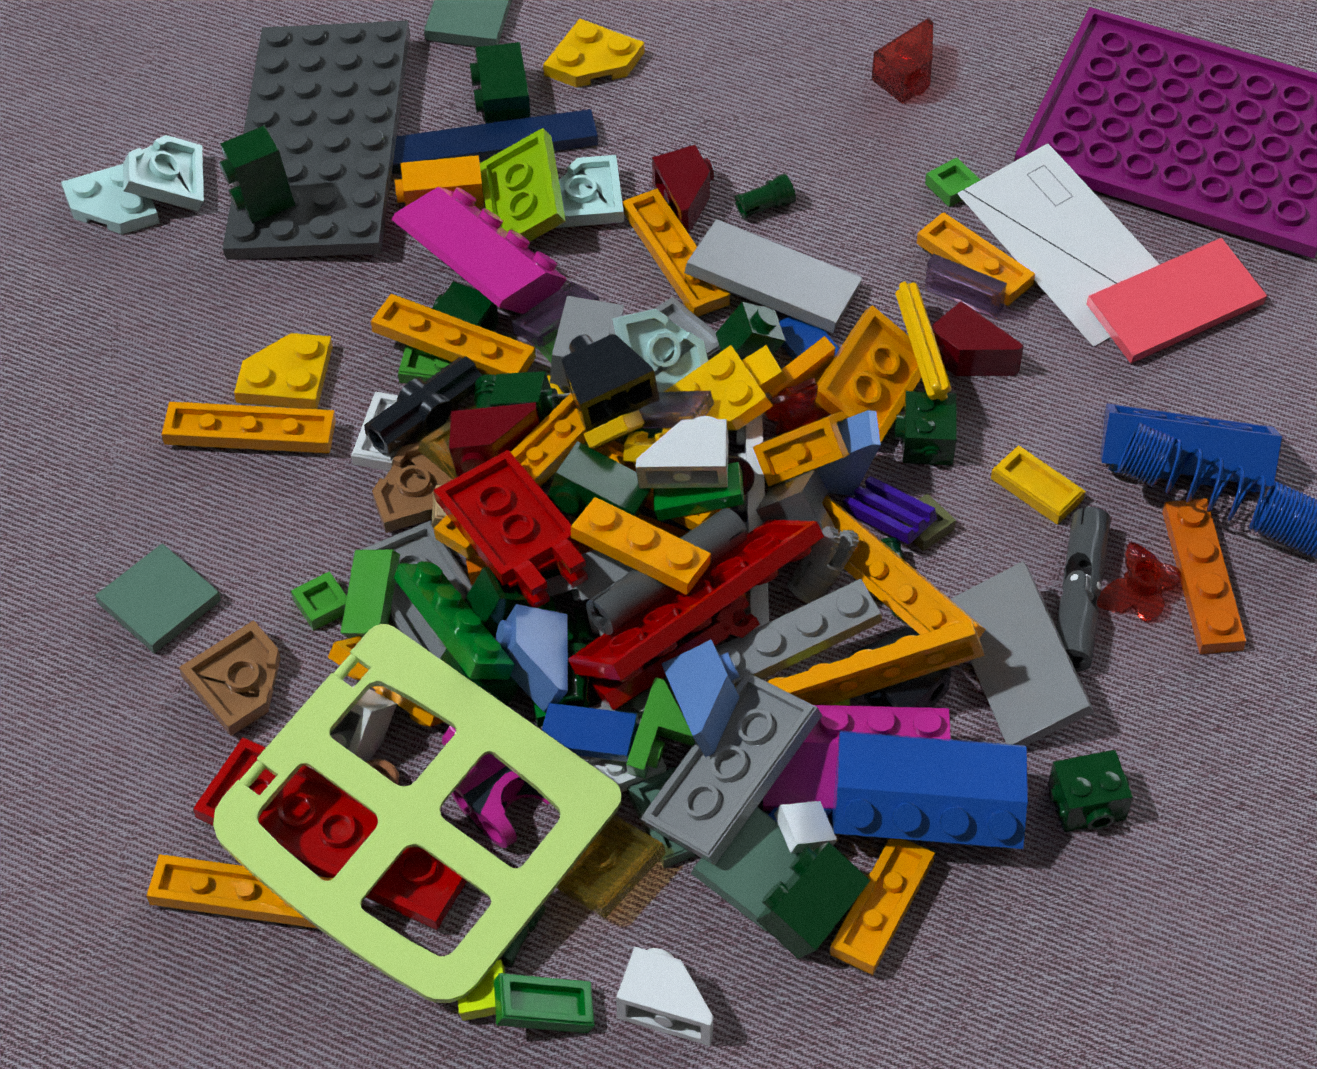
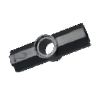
(423, 405)

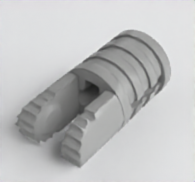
(823, 564)

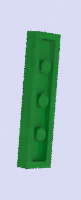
(453, 621)

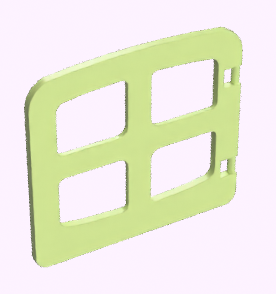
(412, 815)

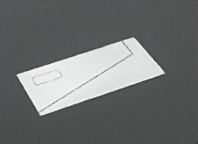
(1058, 233)

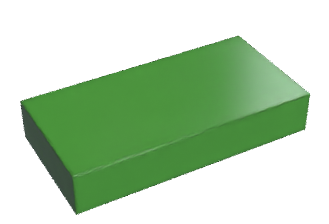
(369, 591)

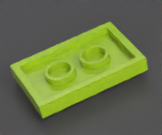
(524, 186)

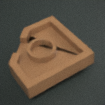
(407, 489)
(235, 677)

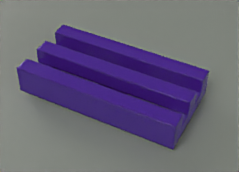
(894, 505)

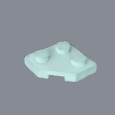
(166, 172)
(592, 192)
(102, 199)
(662, 345)

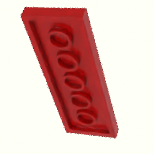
(675, 615)
(325, 830)

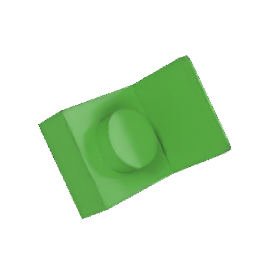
(662, 719)

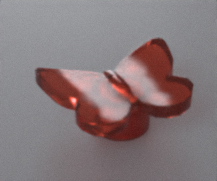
(795, 407)
(1141, 585)

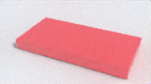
(1176, 300)

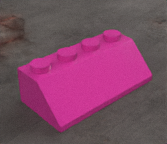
(481, 249)
(813, 767)

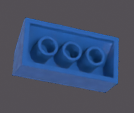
(1238, 443)
(930, 789)

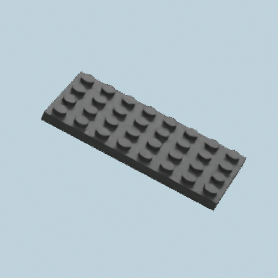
(334, 115)

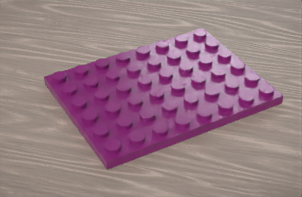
(1186, 129)

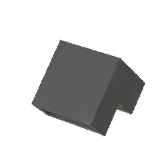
(796, 500)

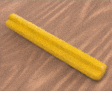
(923, 341)

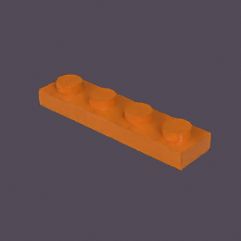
(1204, 577)

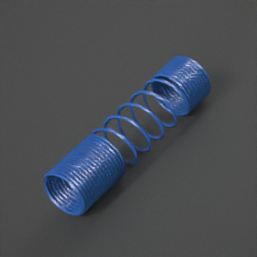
(1282, 514)

